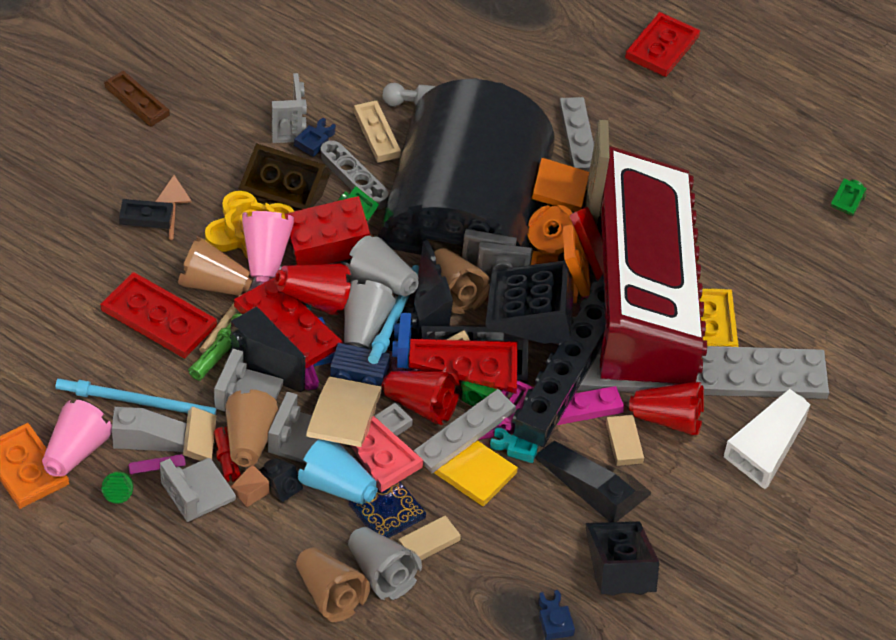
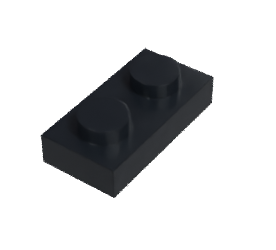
(146, 213)

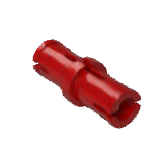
(223, 455)

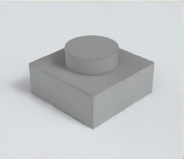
(395, 419)

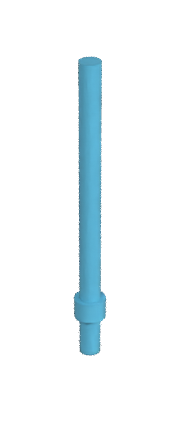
(382, 340)
(84, 388)

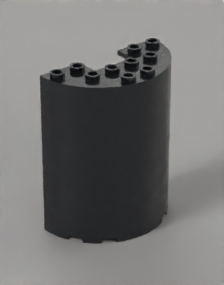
(467, 166)

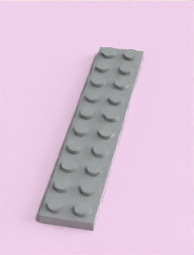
(742, 373)

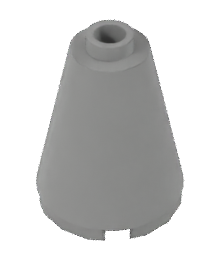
(379, 263)
(366, 312)
(384, 563)

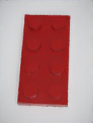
(158, 315)
(292, 319)

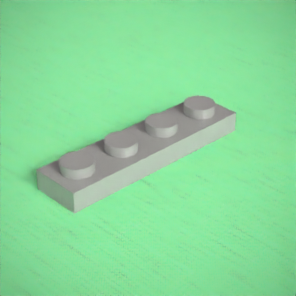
(577, 131)
(465, 430)

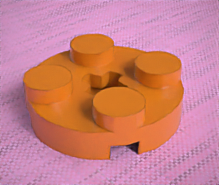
(539, 232)

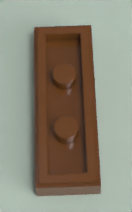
(137, 98)

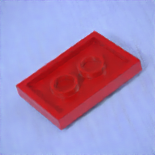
(662, 44)

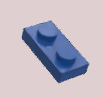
(402, 347)

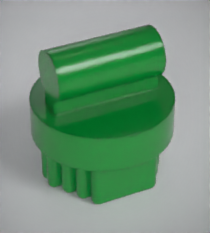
(117, 487)

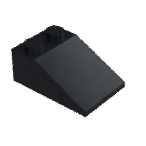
(268, 349)
(622, 558)

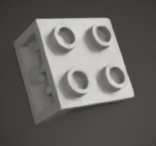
(287, 115)
(237, 378)
(289, 431)
(196, 488)

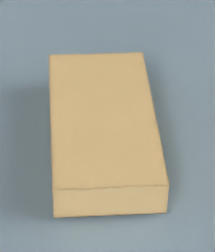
(199, 434)
(624, 440)
(431, 538)

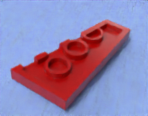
(475, 362)

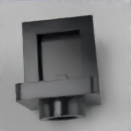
(282, 478)

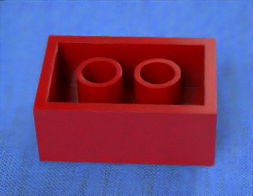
(327, 231)

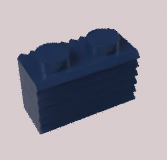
(353, 365)

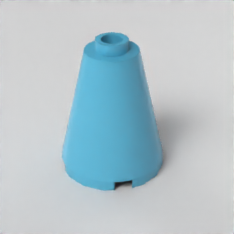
(337, 473)

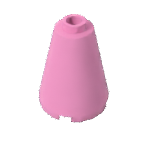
(265, 242)
(75, 437)

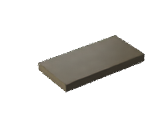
(598, 169)

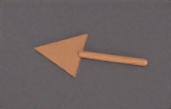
(173, 194)

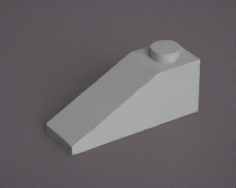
(146, 430)

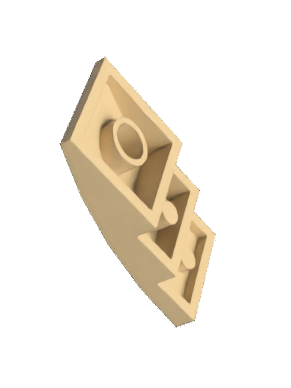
(344, 411)

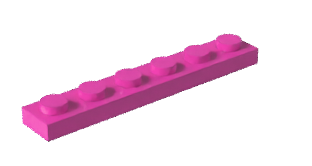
(583, 407)

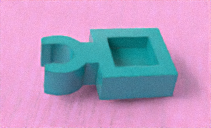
(515, 446)

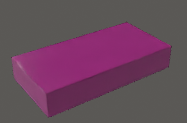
(153, 464)

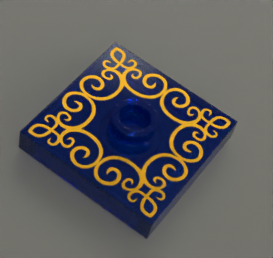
(390, 511)

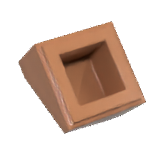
(251, 486)

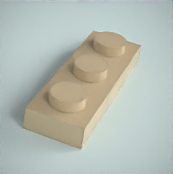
(377, 131)

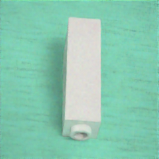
(767, 438)

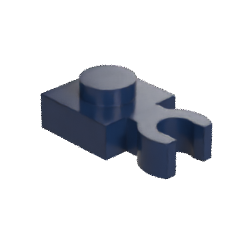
(312, 138)
(555, 619)

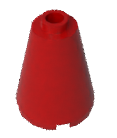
(316, 285)
(424, 392)
(671, 406)

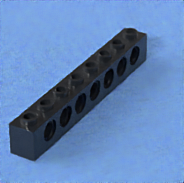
(563, 371)

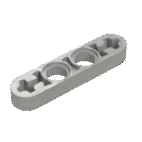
(358, 172)

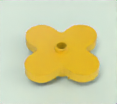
(228, 232)

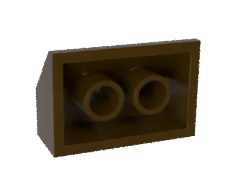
(284, 177)

